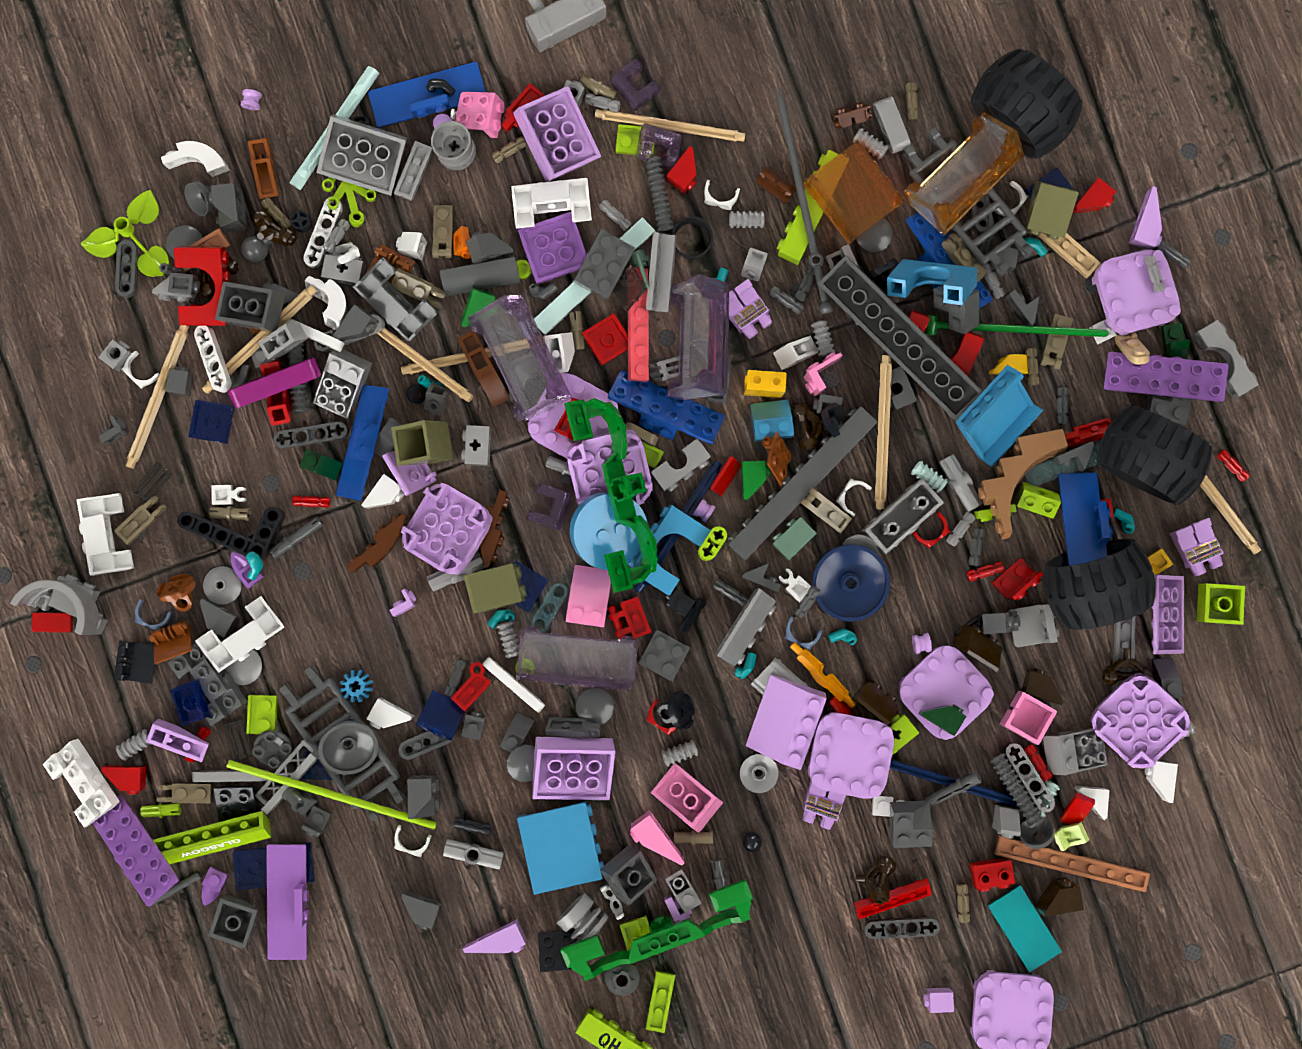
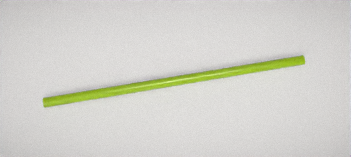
(329, 793)

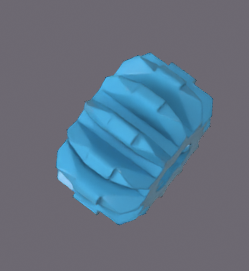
(359, 693)

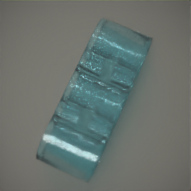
(556, 601)

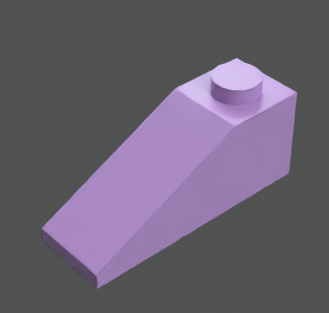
(1148, 224)
(177, 740)
(502, 940)

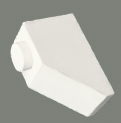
(411, 244)
(562, 349)
(795, 352)
(384, 493)
(387, 714)
(1163, 779)

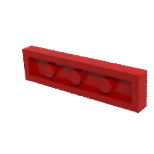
(898, 896)

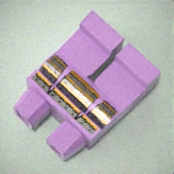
(750, 313)
(1196, 545)
(823, 804)

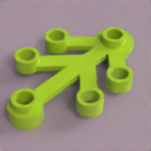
(348, 188)

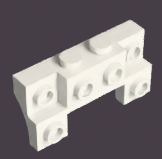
(551, 197)
(98, 534)
(250, 636)
(84, 779)

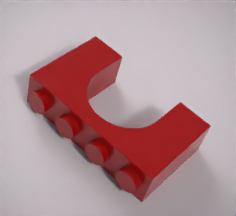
(213, 261)
(968, 346)

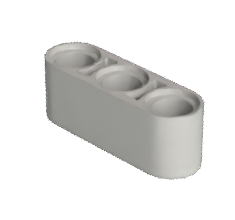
(891, 125)

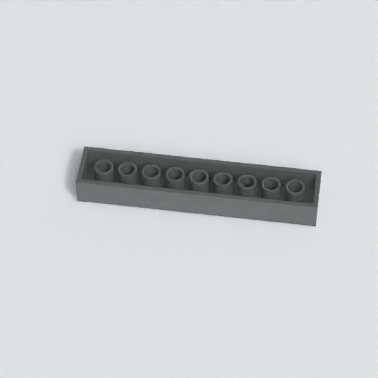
(900, 337)

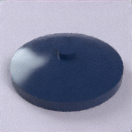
(851, 582)

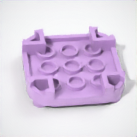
(1130, 296)
(543, 425)
(588, 455)
(446, 529)
(941, 680)
(1140, 721)
(851, 755)
(1012, 1011)

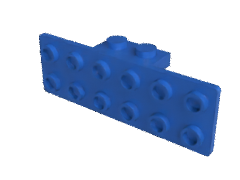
(413, 100)
(932, 243)
(664, 413)
(362, 442)
(1083, 517)

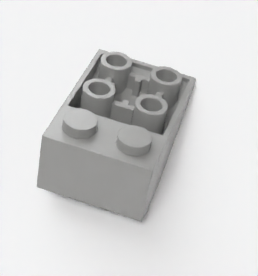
(342, 382)
(1074, 751)

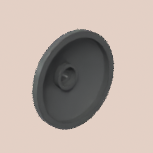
(350, 756)

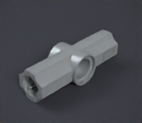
(960, 482)
(440, 579)
(460, 851)

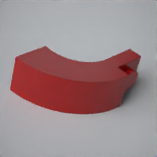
(278, 404)

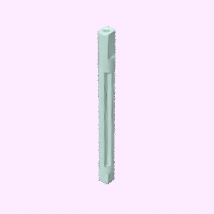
(345, 111)

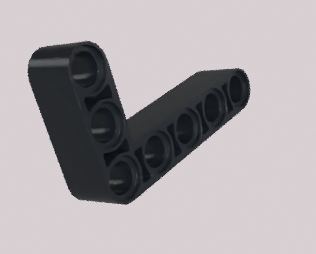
(234, 536)

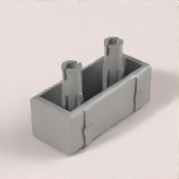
(562, 20)
(902, 516)

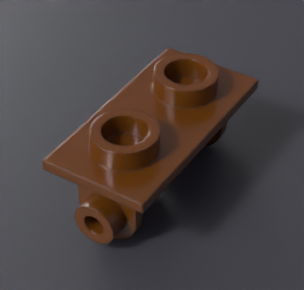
(844, 115)
(775, 185)

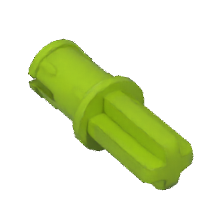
(160, 810)

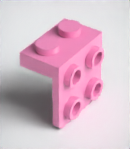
(480, 112)
(814, 382)

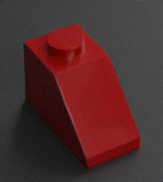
(684, 172)
(1095, 197)
(126, 777)

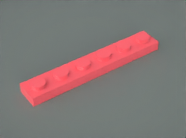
(638, 338)

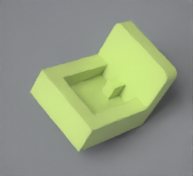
(1071, 835)

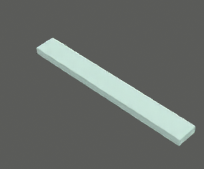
(575, 294)

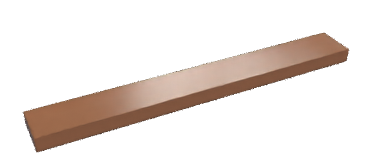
(1073, 864)

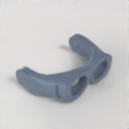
(138, 618)
(789, 637)

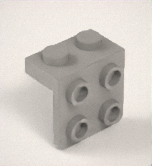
(1036, 626)

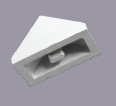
(1101, 798)

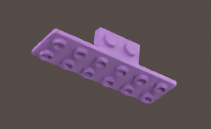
(1167, 377)
(136, 852)
(287, 902)

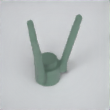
(639, 260)

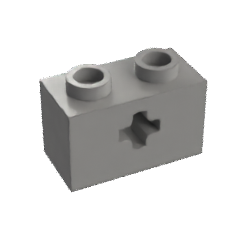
(332, 271)
(283, 340)
(482, 435)

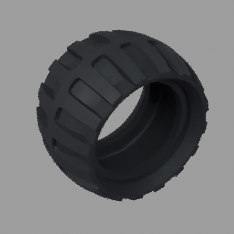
(1029, 98)
(1154, 454)
(1101, 589)

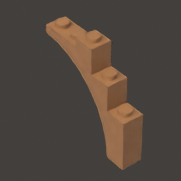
(1028, 453)

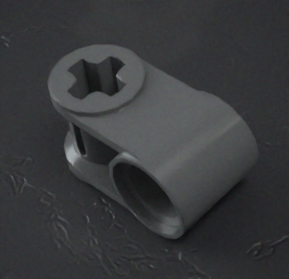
(299, 799)

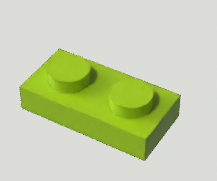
(986, 515)

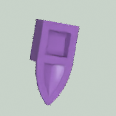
(241, 568)
(213, 884)

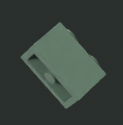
(793, 538)

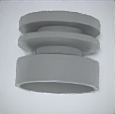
(448, 137)
(582, 919)

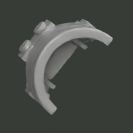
(67, 596)

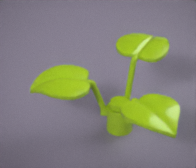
(102, 240)

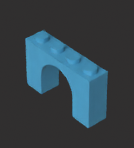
(957, 280)
(671, 522)

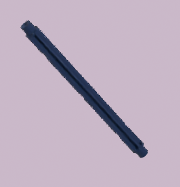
(688, 509)
(946, 780)

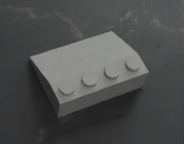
(361, 154)
(745, 627)

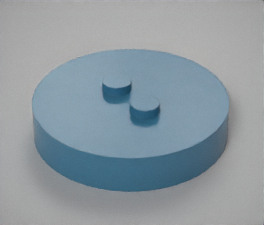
(597, 532)

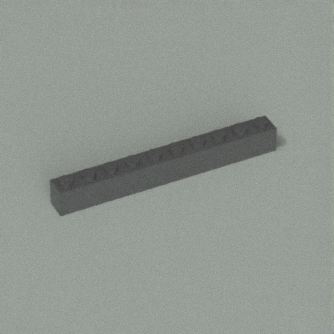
(797, 487)

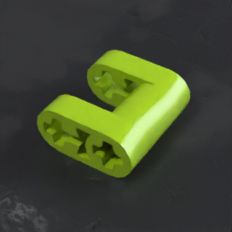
(711, 536)

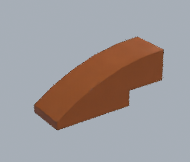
(263, 167)

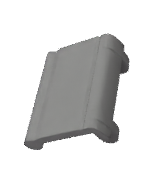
(777, 669)

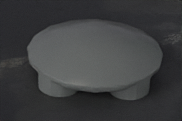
(182, 236)
(877, 237)
(595, 705)
(272, 748)
(521, 763)

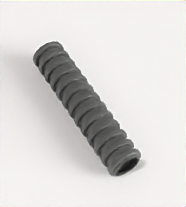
(659, 195)
(298, 392)
(1017, 790)

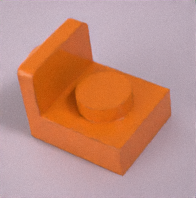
(460, 238)

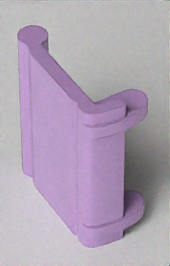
(410, 477)

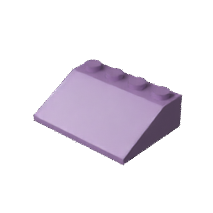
(556, 134)
(1168, 615)
(786, 721)
(573, 768)

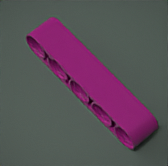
(274, 382)

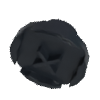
(882, 272)
(679, 709)

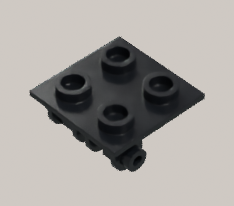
(135, 662)
(235, 801)
(549, 950)

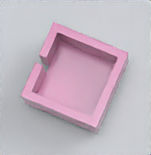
(1028, 717)

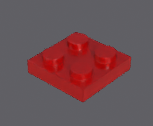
(607, 339)

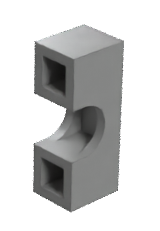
(668, 477)

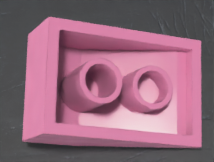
(588, 596)
(686, 797)
(653, 836)

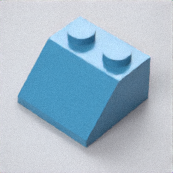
(771, 417)

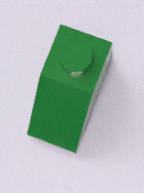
(476, 301)
(753, 476)

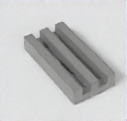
(664, 369)

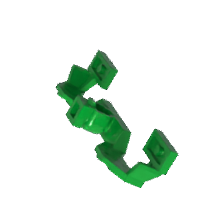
(620, 489)
(662, 935)

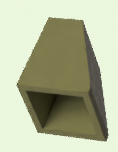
(1050, 209)
(422, 443)
(495, 588)

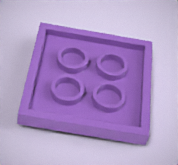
(553, 247)

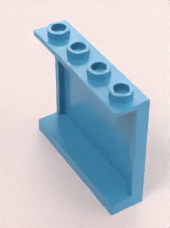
(998, 416)
(560, 847)

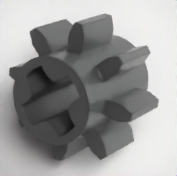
(654, 369)

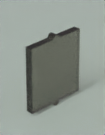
(629, 288)

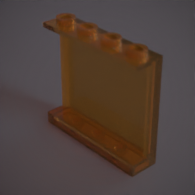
(853, 192)

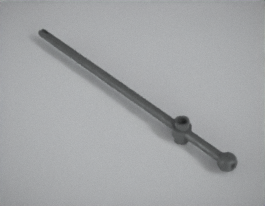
(825, 306)

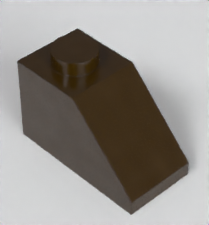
(1041, 686)

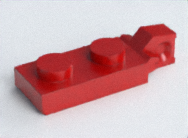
(528, 95)
(1087, 432)

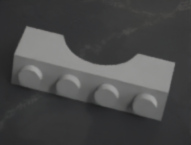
(1239, 377)

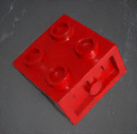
(1016, 580)

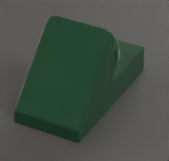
(1174, 341)
(321, 464)

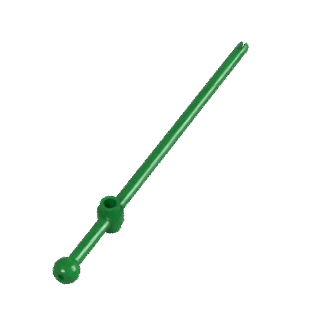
(933, 325)

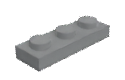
(413, 171)

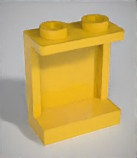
(765, 383)

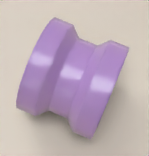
(251, 99)
(704, 510)
(921, 643)

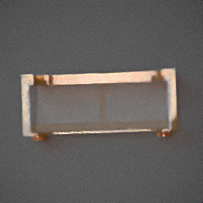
(966, 173)

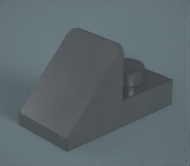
(1027, 312)
(1081, 456)
(756, 576)
(517, 732)

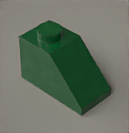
(945, 717)

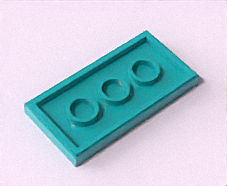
(1024, 928)

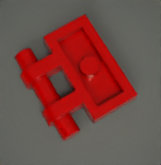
(635, 618)

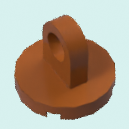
(177, 588)

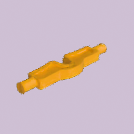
(816, 669)

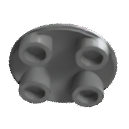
(246, 670)

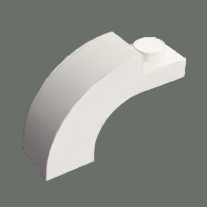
(196, 152)
(334, 297)

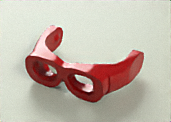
(928, 543)
(650, 719)

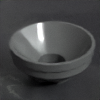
(198, 198)
(1027, 834)
(630, 972)

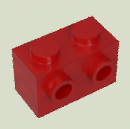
(992, 874)

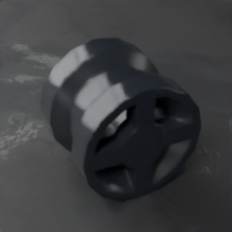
(298, 218)

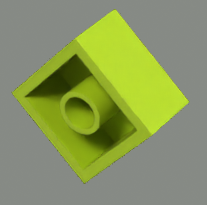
(1220, 603)

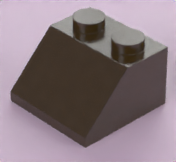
(979, 646)
(876, 702)
(1060, 898)

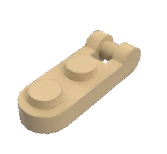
(1132, 348)

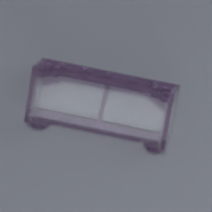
(702, 338)
(521, 356)
(577, 660)

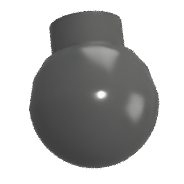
(255, 249)

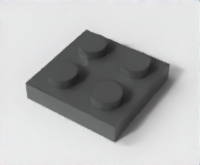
(664, 655)

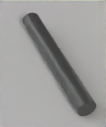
(180, 885)

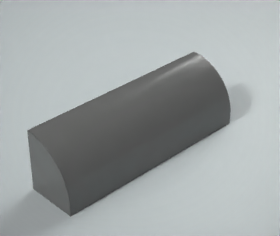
(480, 275)

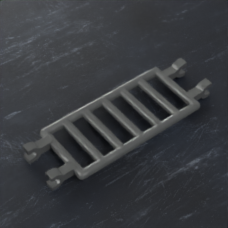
(992, 256)
(296, 703)

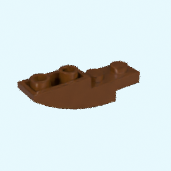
(483, 368)
(494, 537)
(386, 540)

